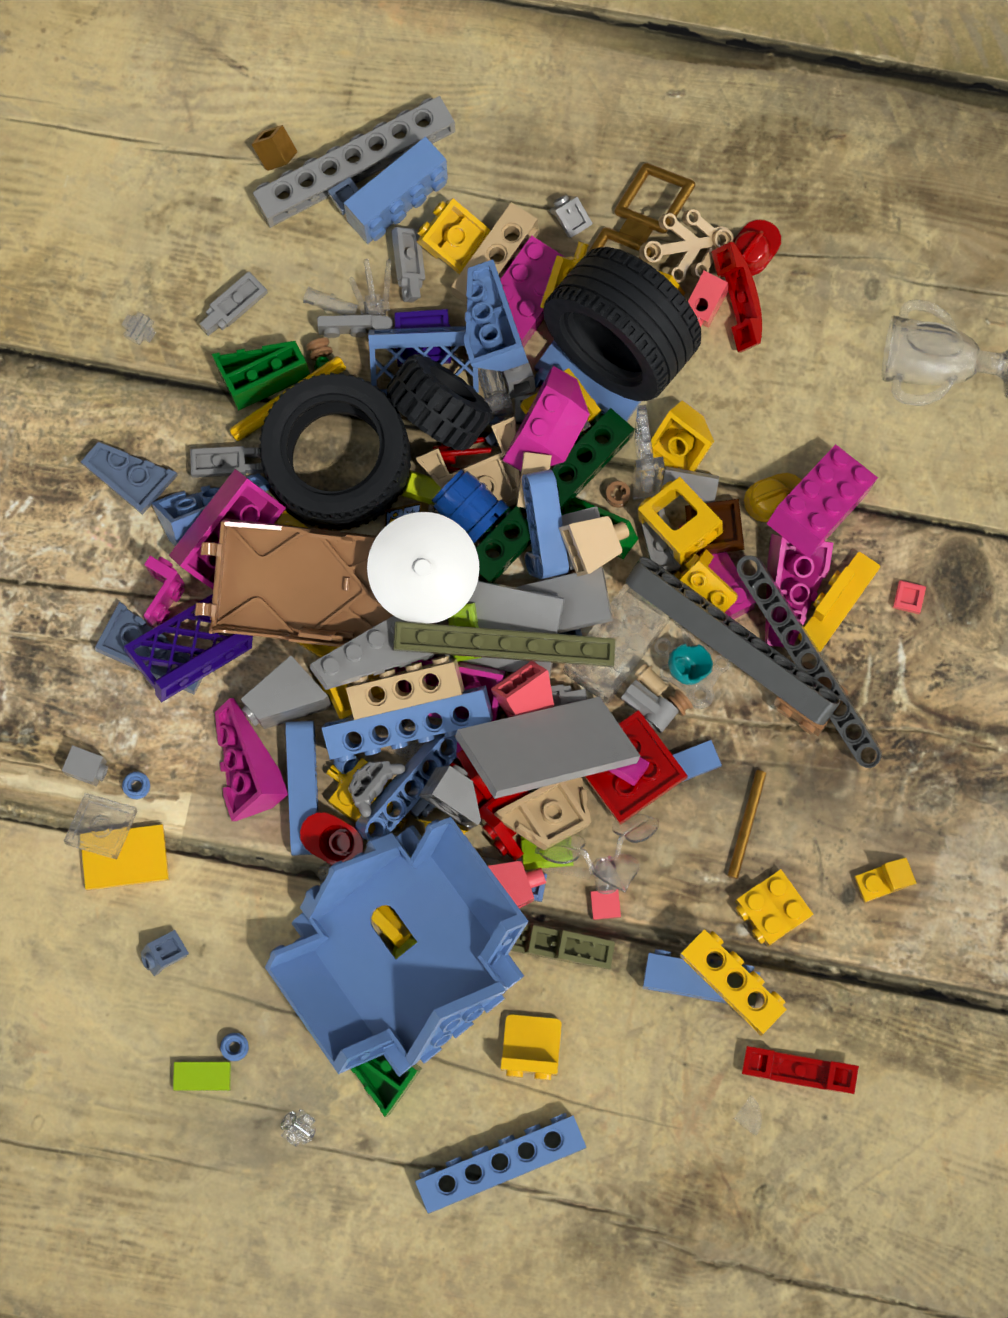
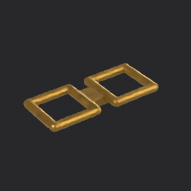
(639, 226)

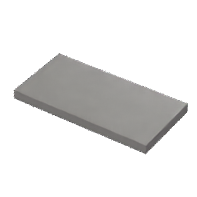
(513, 610)
(547, 747)

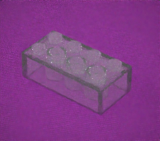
(635, 628)

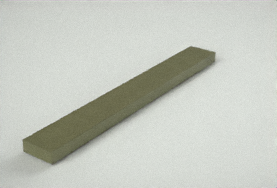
(504, 644)

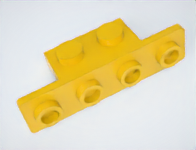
(840, 599)

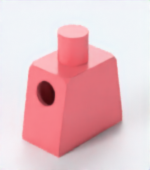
(709, 293)
(525, 691)
(517, 881)

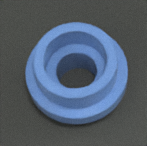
(134, 777)
(228, 1040)

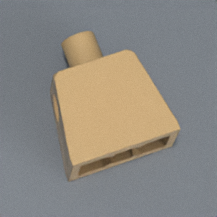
(593, 543)

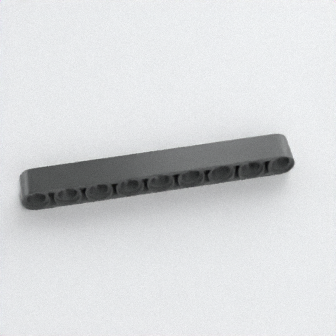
(733, 641)
(807, 646)

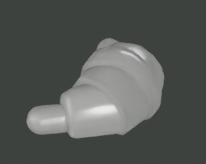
(370, 782)

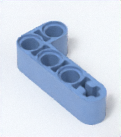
(544, 519)

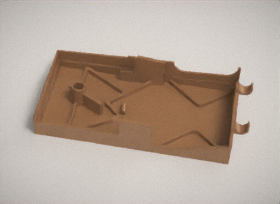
(291, 583)

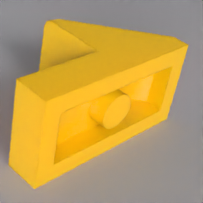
(885, 880)

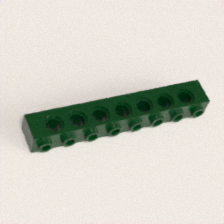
(618, 434)

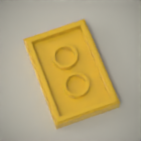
(139, 861)

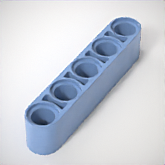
(301, 779)
(395, 790)

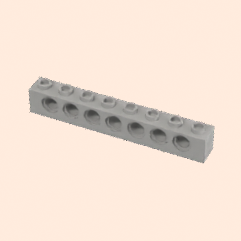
(300, 198)

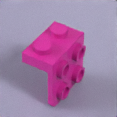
(170, 591)

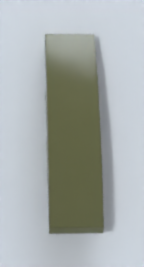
(565, 946)

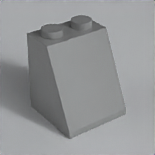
(284, 696)

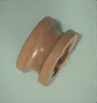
(319, 348)
(610, 490)
(681, 702)

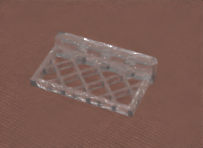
(647, 470)

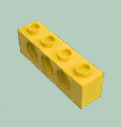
(758, 1018)

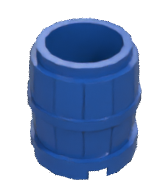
(469, 504)

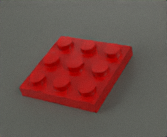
(660, 777)

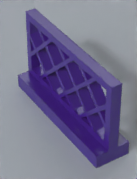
(196, 667)

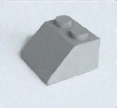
(453, 794)

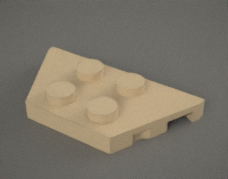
(549, 813)

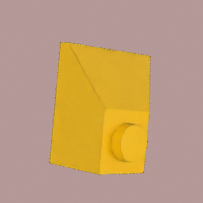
(682, 438)

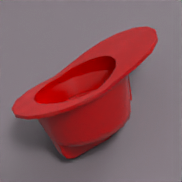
(758, 244)
(330, 838)

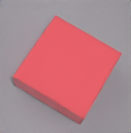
(909, 597)
(605, 905)

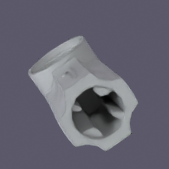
(655, 709)

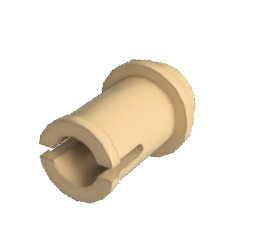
(651, 680)

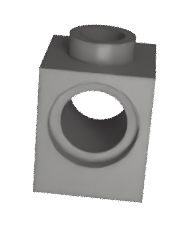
(85, 766)

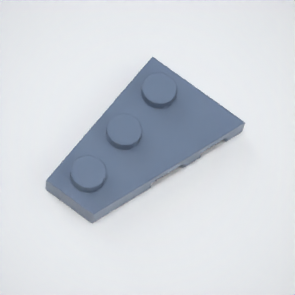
(131, 478)

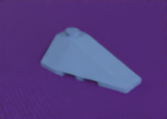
(490, 326)
(181, 510)

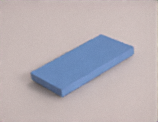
(604, 398)

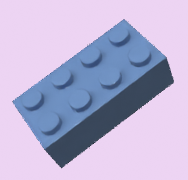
(396, 191)

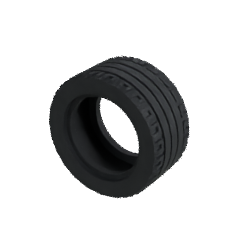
(622, 323)
(323, 397)

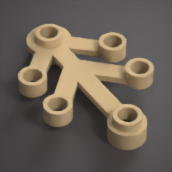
(691, 244)

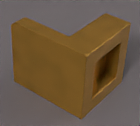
(274, 148)

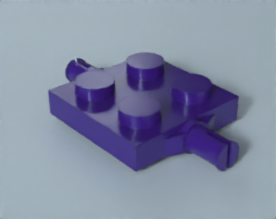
(423, 319)

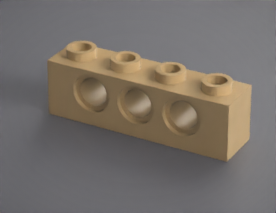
(512, 221)
(365, 704)

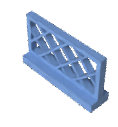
(416, 338)

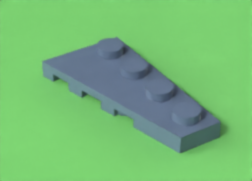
(126, 627)

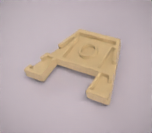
(497, 475)

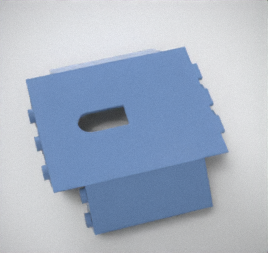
(350, 984)

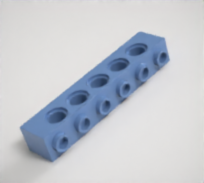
(337, 731)
(570, 1143)

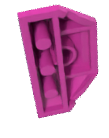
(551, 421)

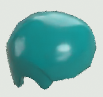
(690, 664)

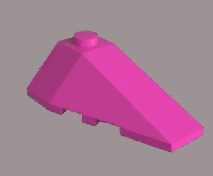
(797, 579)
(250, 771)

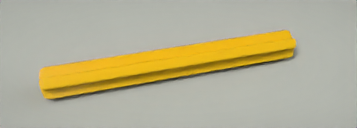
(257, 418)

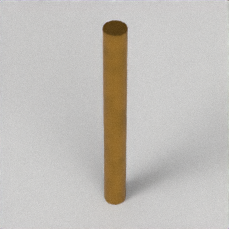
(746, 824)

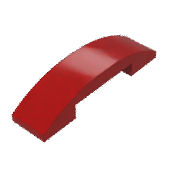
(743, 295)
(800, 1070)

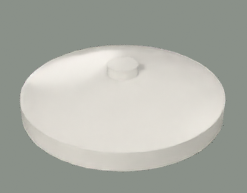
(423, 567)

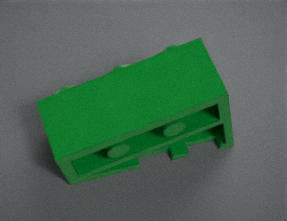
(261, 372)
(383, 1082)

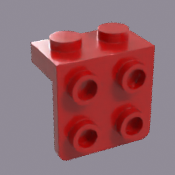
(496, 829)

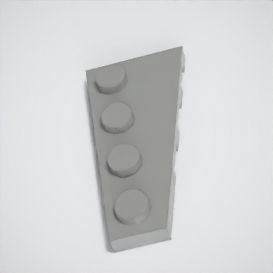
(364, 656)

